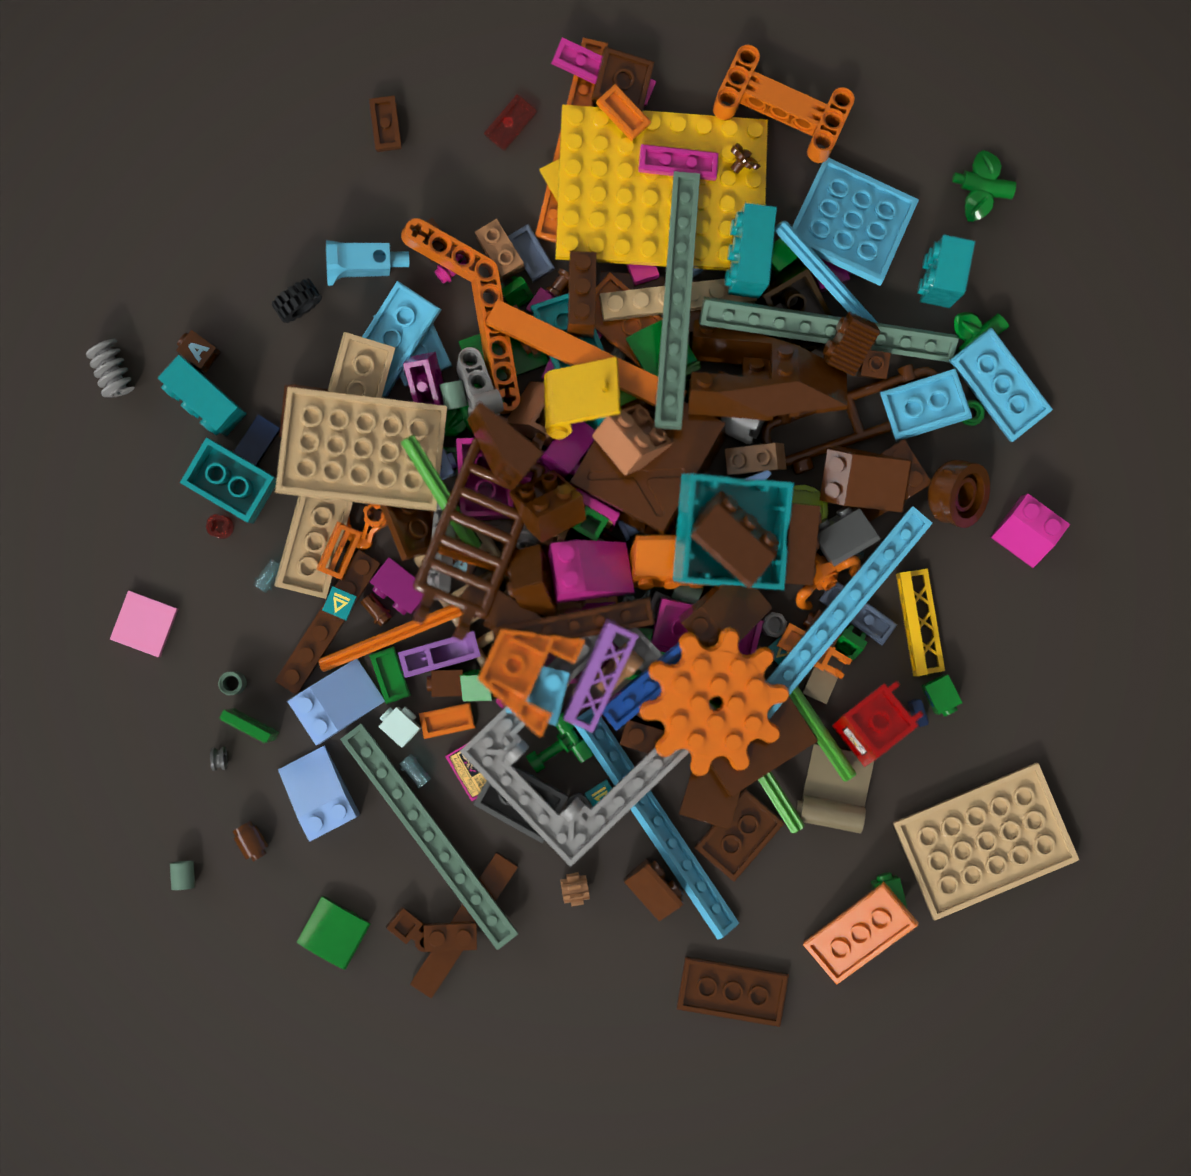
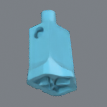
(361, 260)

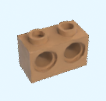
(500, 249)
(755, 459)

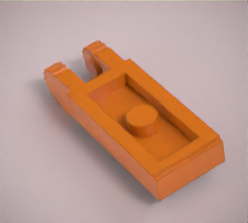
(791, 637)

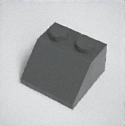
(845, 535)

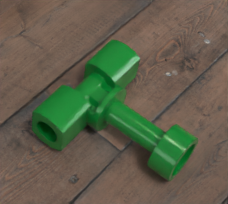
(567, 740)

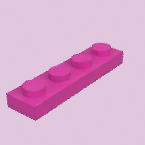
(583, 62)

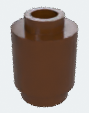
(250, 841)

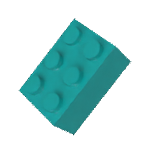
(750, 250)
(946, 271)
(201, 397)
(229, 480)

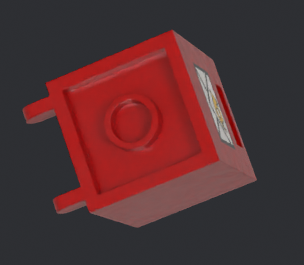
(875, 724)

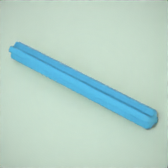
(821, 270)

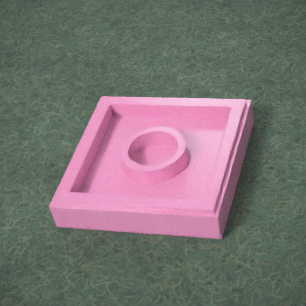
(144, 624)

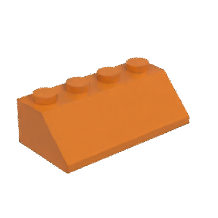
(653, 563)

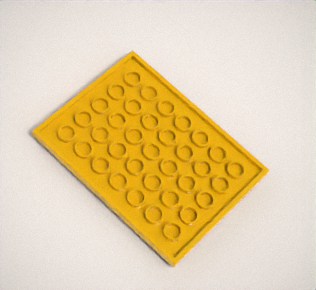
(625, 212)

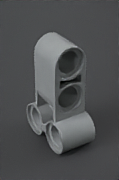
(477, 375)

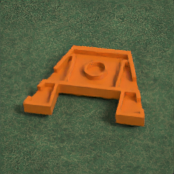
(515, 667)

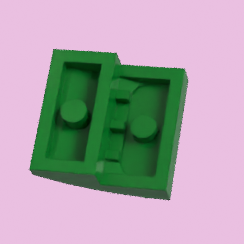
(646, 348)
(333, 933)

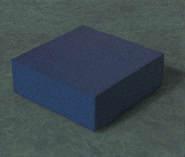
(915, 706)

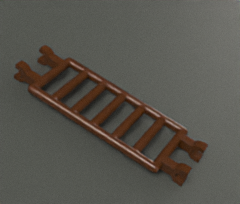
(440, 537)

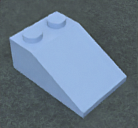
(336, 701)
(318, 793)

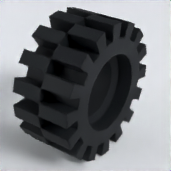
(296, 300)

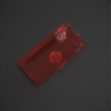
(510, 122)

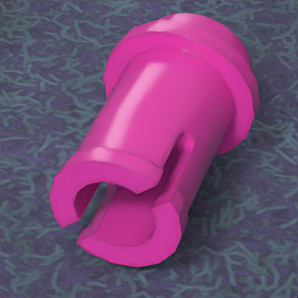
(445, 274)

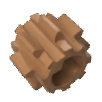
(575, 889)

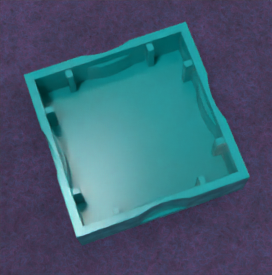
(766, 500)

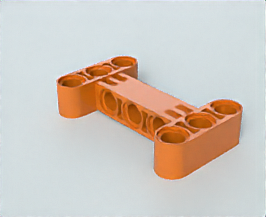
(783, 103)

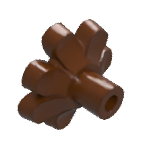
(743, 159)

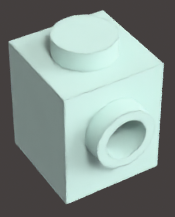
(399, 725)

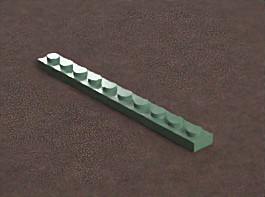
(677, 301)
(822, 328)
(429, 836)

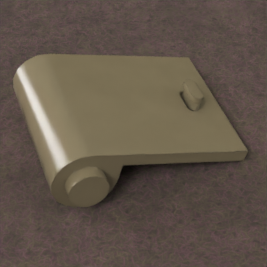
(829, 799)

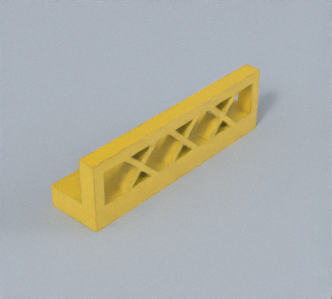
(912, 620)

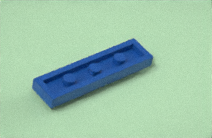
(628, 700)

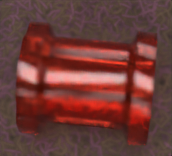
(227, 528)

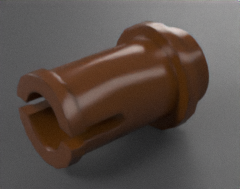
(376, 610)

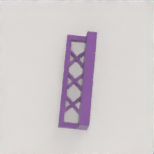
(590, 670)

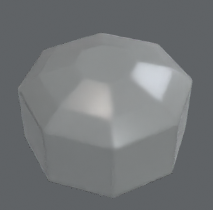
(773, 624)

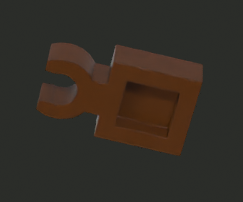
(406, 927)

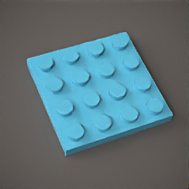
(854, 220)

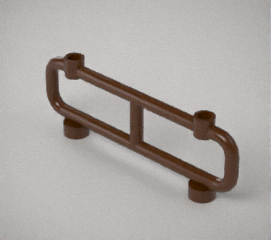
(802, 461)

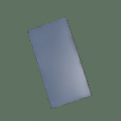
(531, 252)

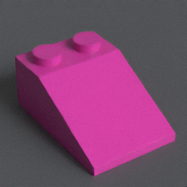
(589, 570)

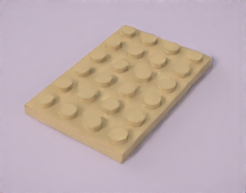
(353, 448)
(985, 841)

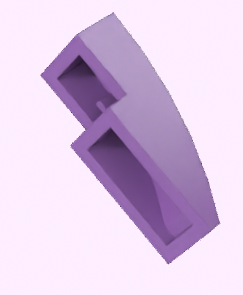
(438, 655)

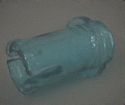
(267, 576)
(415, 770)

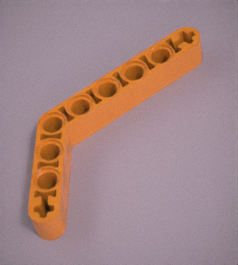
(479, 286)

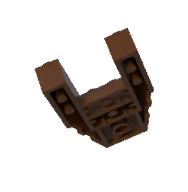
(774, 377)

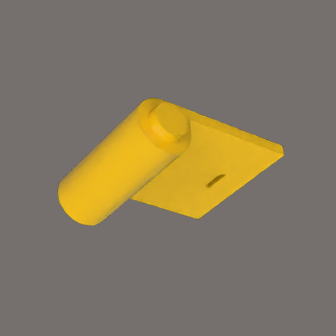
(578, 395)

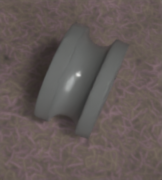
(218, 758)

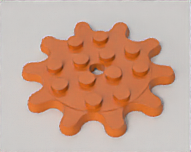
(691, 685)

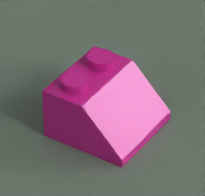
(1030, 530)

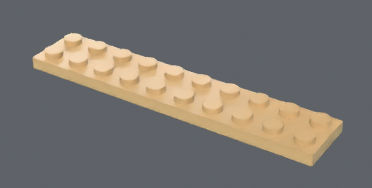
(361, 371)

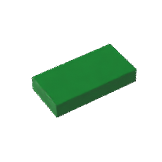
(390, 675)

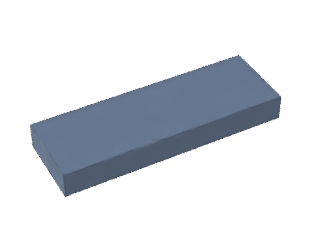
(867, 620)

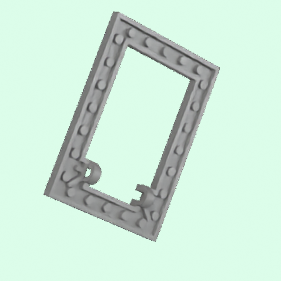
(577, 826)

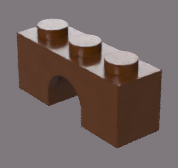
(581, 294)

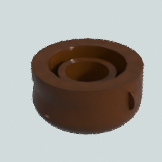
(959, 493)

